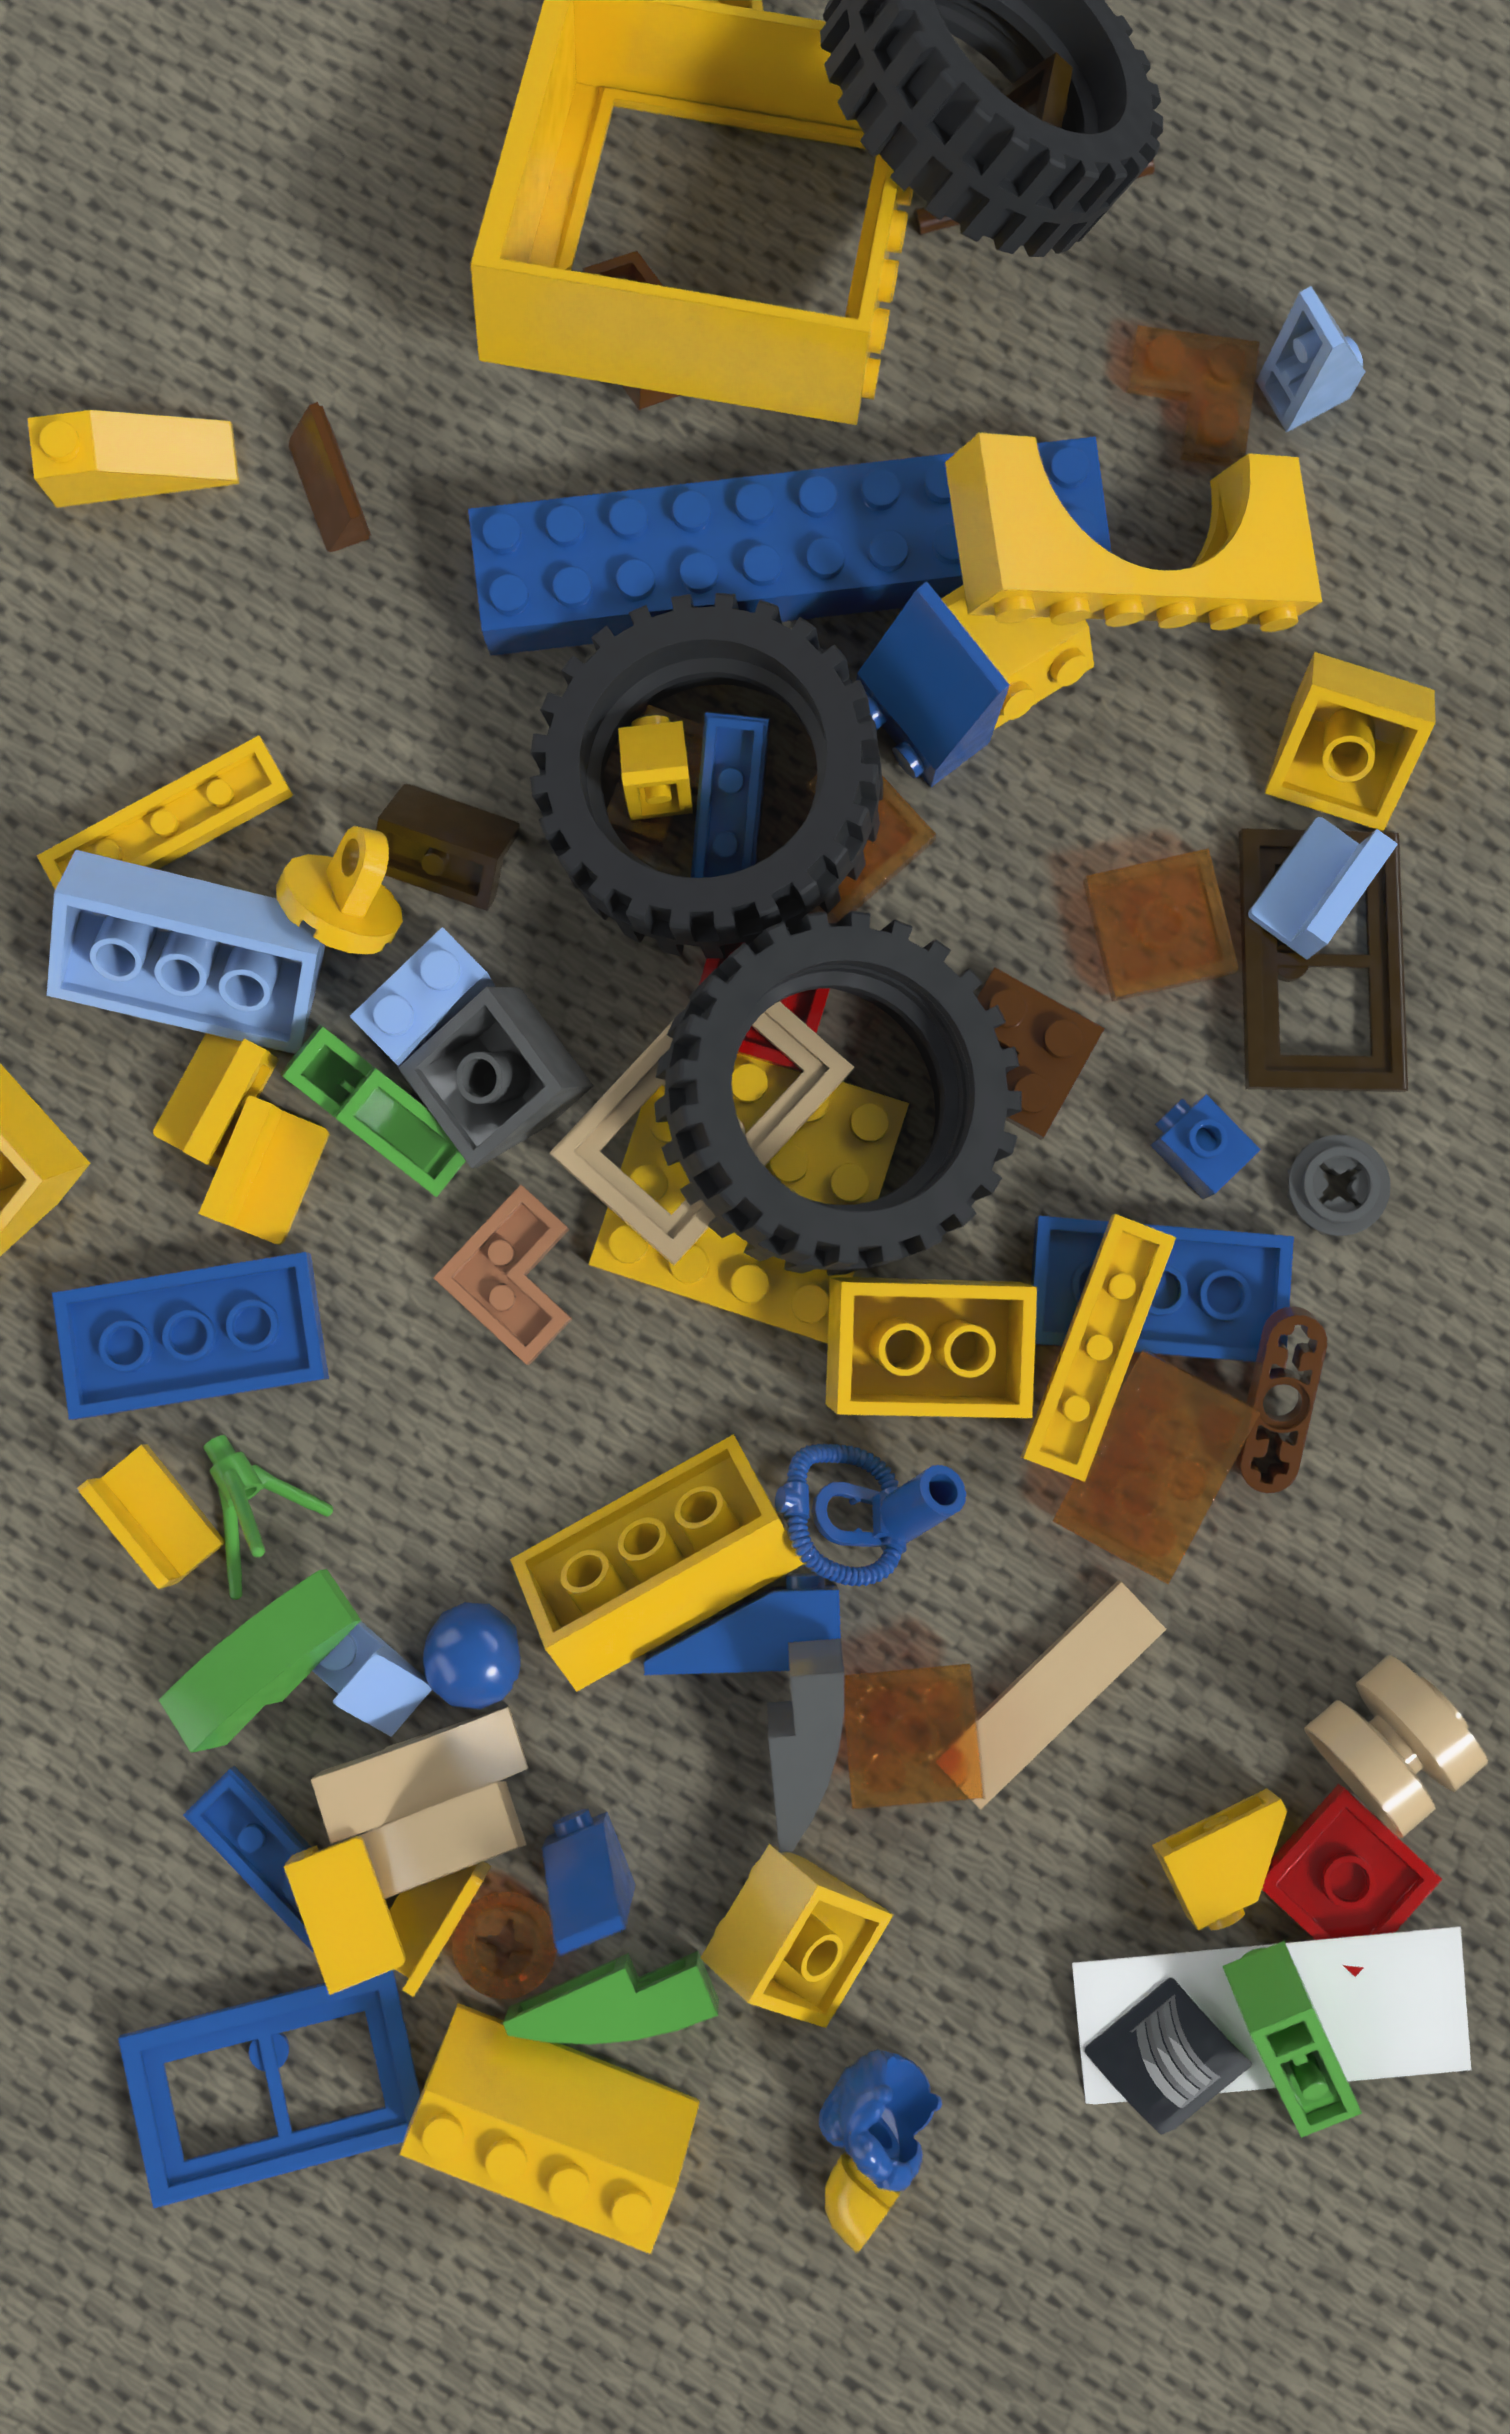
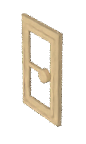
(676, 1233)

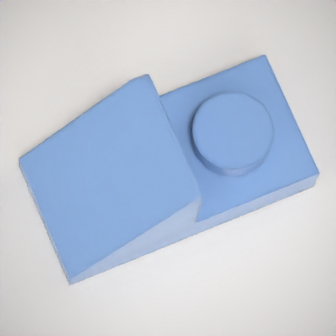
(372, 1680)

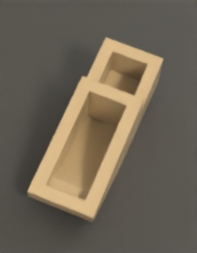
(418, 1774)
(444, 1839)

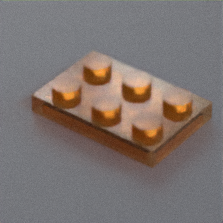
(1157, 1466)

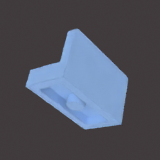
(1319, 885)

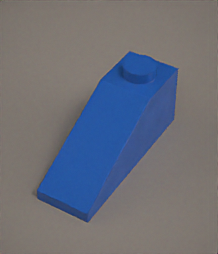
(755, 1632)
(586, 1880)

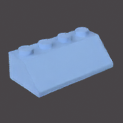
(181, 952)

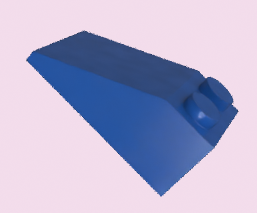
(932, 689)

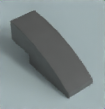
(805, 1736)

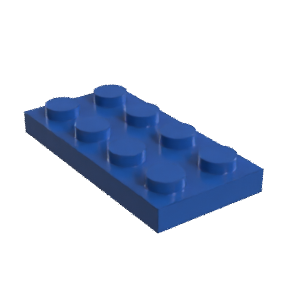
(1208, 1300)
(190, 1335)

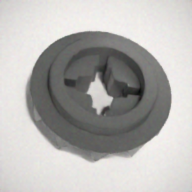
(1367, 1188)

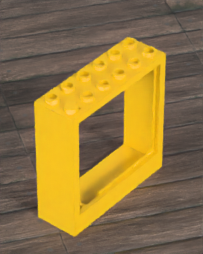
(694, 65)

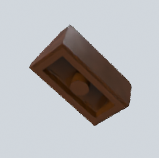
(327, 481)

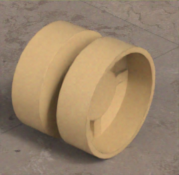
(1409, 1732)

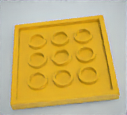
(831, 1159)

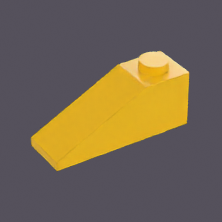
(128, 455)

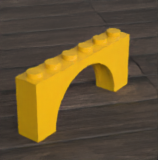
(1033, 560)

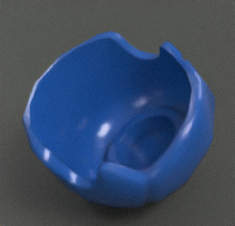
(472, 1656)

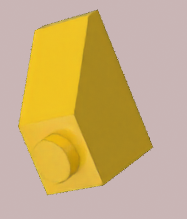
(655, 768)
(1223, 1859)

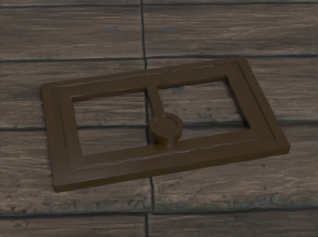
(1265, 964)

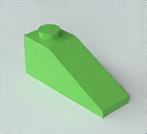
(1291, 2038)

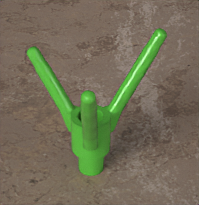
(238, 1484)

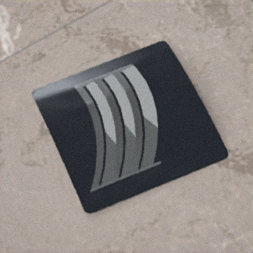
(1167, 2057)

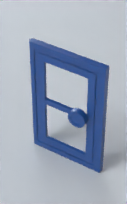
(263, 2021)

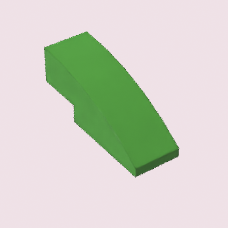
(374, 1109)
(259, 1662)
(617, 2004)

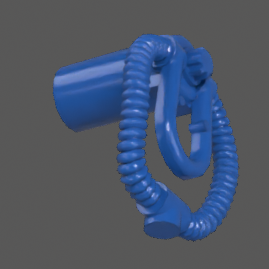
(897, 1511)

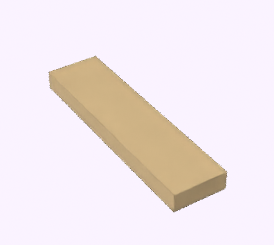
(1062, 1684)

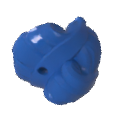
(876, 2115)

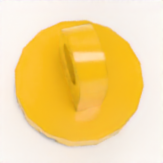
(344, 894)

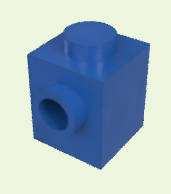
(1203, 1145)

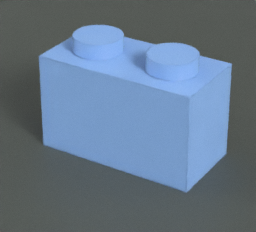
(421, 997)

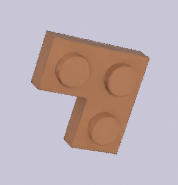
(493, 1271)

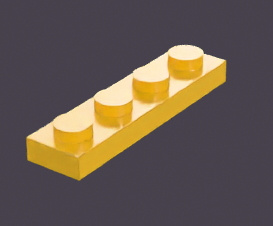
(181, 813)
(1098, 1347)

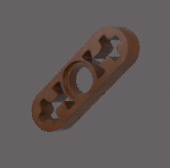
(1307, 1358)

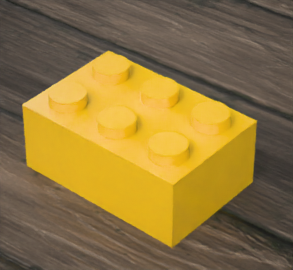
(931, 1347)

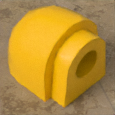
(855, 2203)

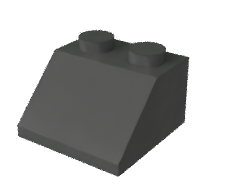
(495, 1074)

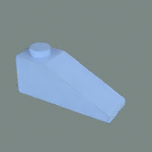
(1309, 364)

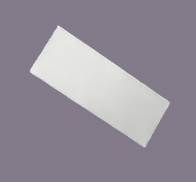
(1389, 2021)

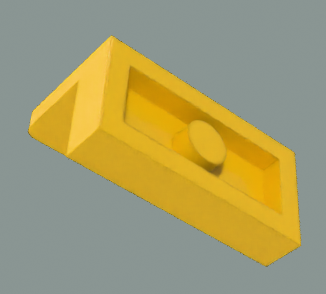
(213, 1095)
(264, 1171)
(152, 1517)
(344, 1913)
(429, 1916)

